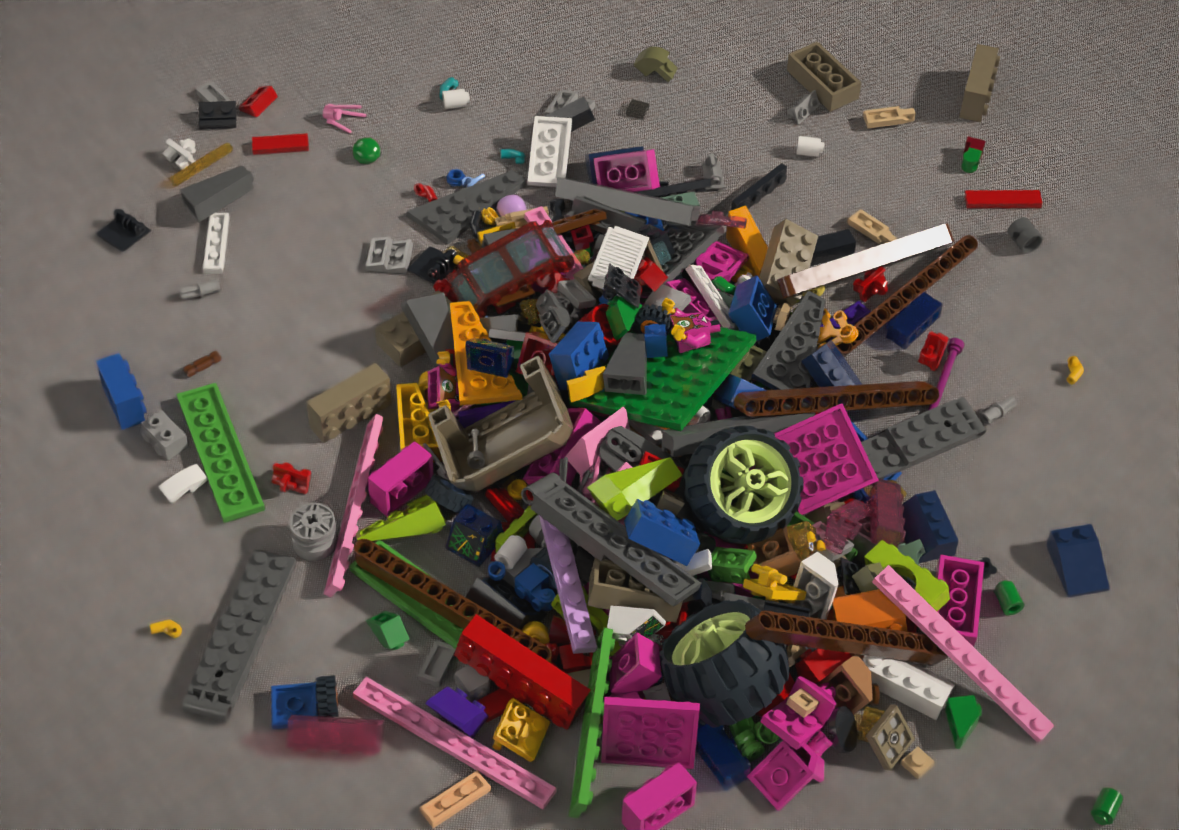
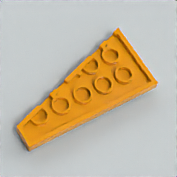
(473, 385)

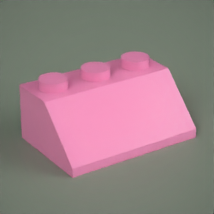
(585, 452)

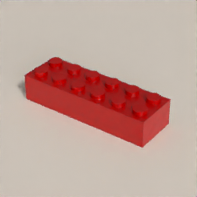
(521, 672)

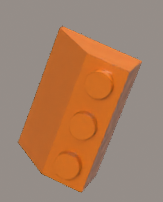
(869, 609)

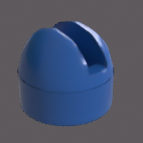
(493, 569)

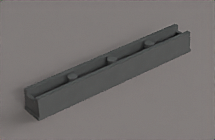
(629, 201)
(688, 439)

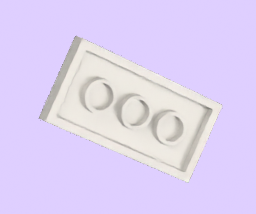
(549, 150)

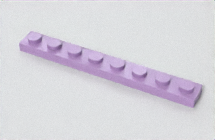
(569, 589)

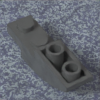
(553, 315)

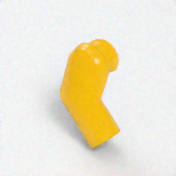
(1075, 368)

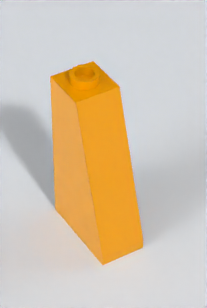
(748, 240)

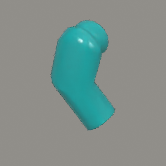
(449, 83)
(513, 154)

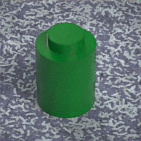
(1008, 597)
(1106, 806)

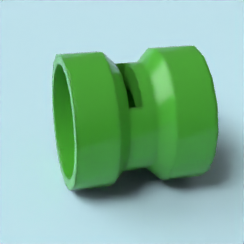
(770, 737)
(748, 745)

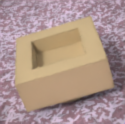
(802, 702)
(917, 763)

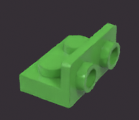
(731, 565)

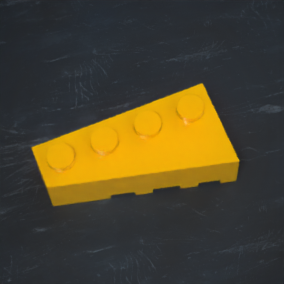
(414, 419)

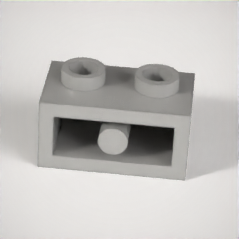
(164, 435)

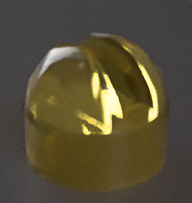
(582, 255)

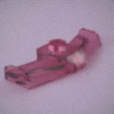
(717, 218)
(844, 524)

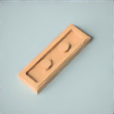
(455, 799)

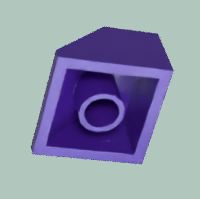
(458, 710)

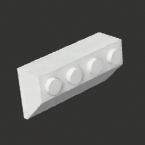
(910, 684)

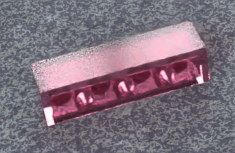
(887, 517)
(335, 734)

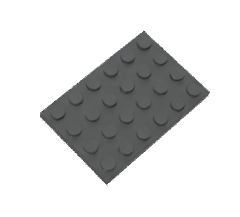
(688, 245)

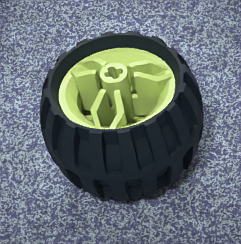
(773, 466)
(720, 666)

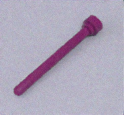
(954, 347)

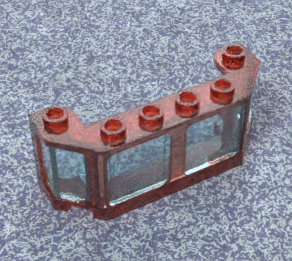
(509, 265)

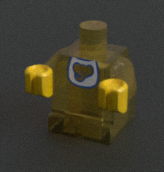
(803, 539)

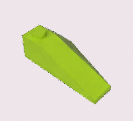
(619, 490)
(419, 518)

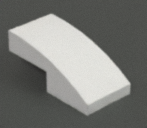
(187, 479)

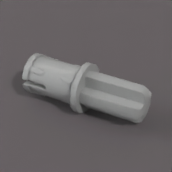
(200, 289)
(998, 410)

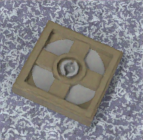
(890, 737)

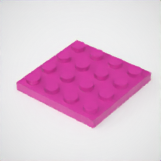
(829, 458)
(649, 732)

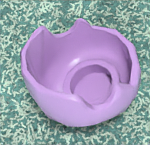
(510, 204)

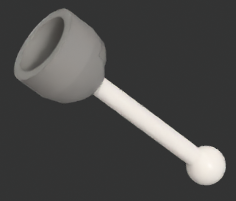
(475, 455)

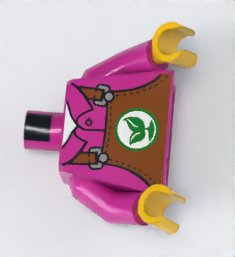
(689, 329)
(443, 384)

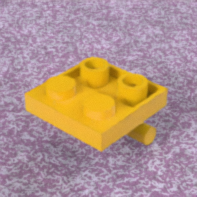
(772, 585)
(520, 730)

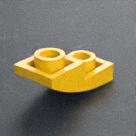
(587, 385)

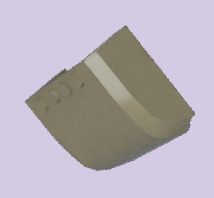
(508, 436)

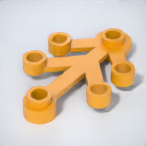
(845, 334)

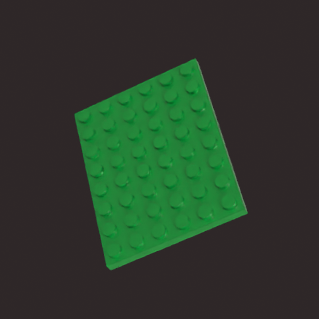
(677, 382)

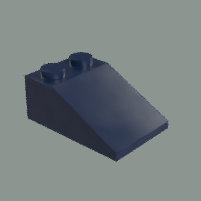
(1078, 560)

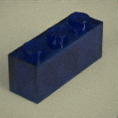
(914, 320)
(722, 756)

